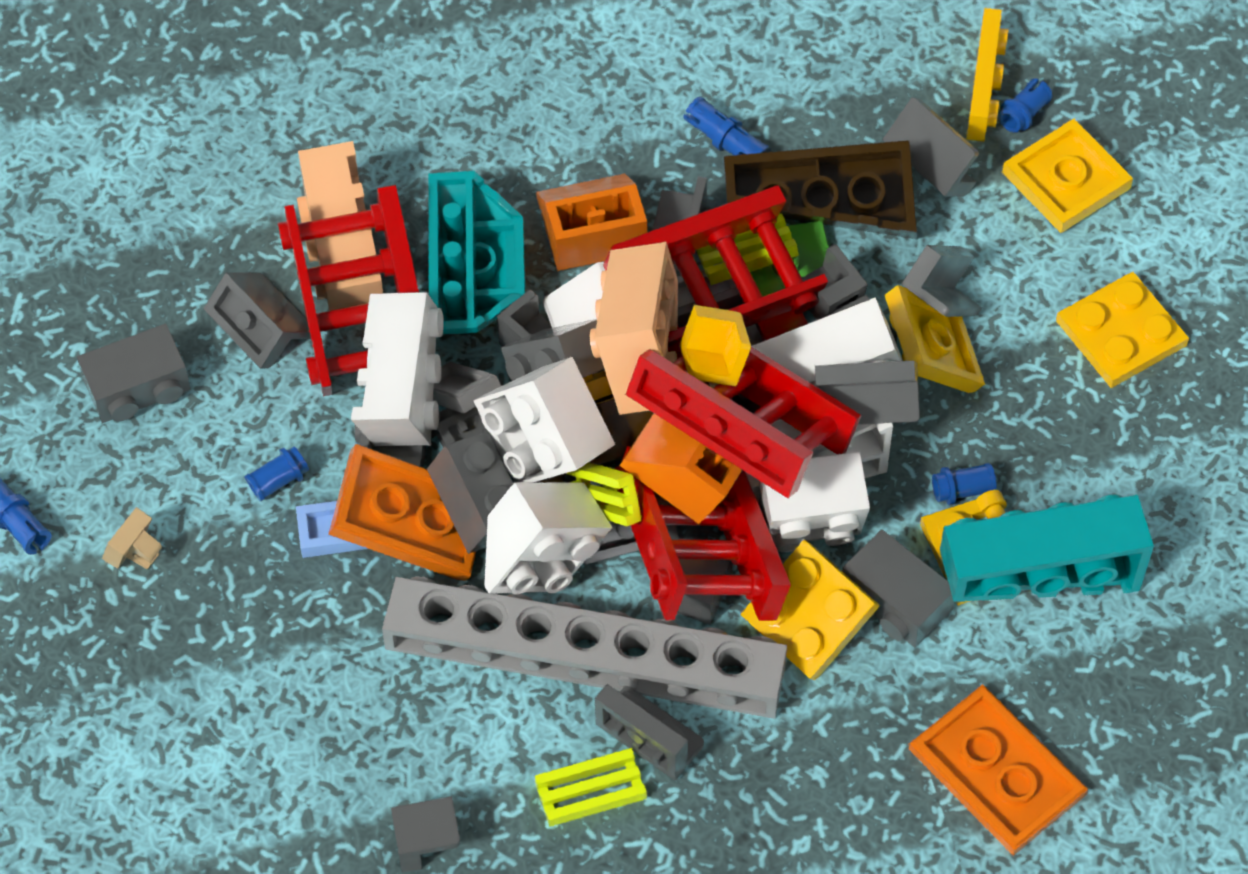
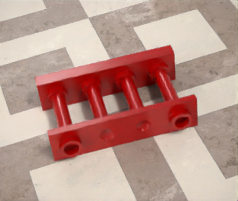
(719, 229)
(391, 261)
(735, 432)
(746, 545)

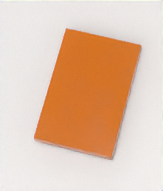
(398, 514)
(998, 769)

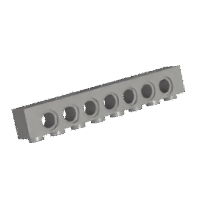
(556, 656)

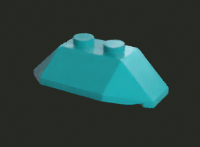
(472, 251)

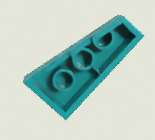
(1049, 550)

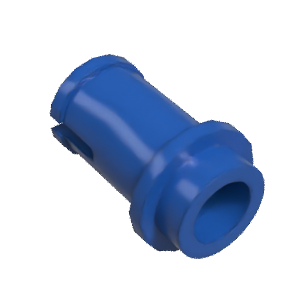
(1024, 106)
(277, 473)
(963, 482)

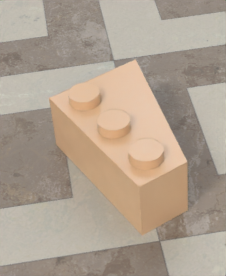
(332, 191)
(634, 314)

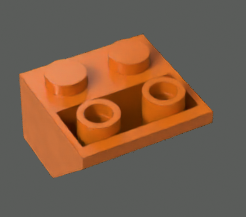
(590, 218)
(680, 468)

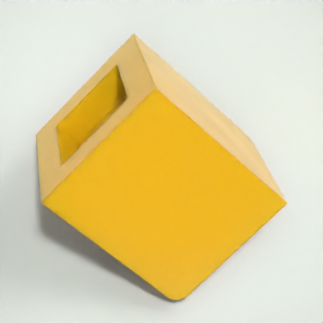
(715, 345)

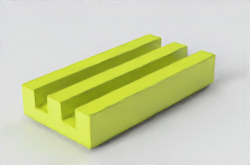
(747, 245)
(615, 505)
(586, 769)

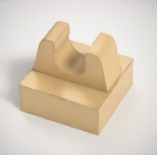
(133, 542)

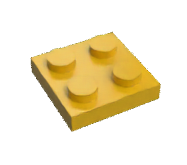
(1067, 175)
(1122, 329)
(934, 341)
(818, 612)

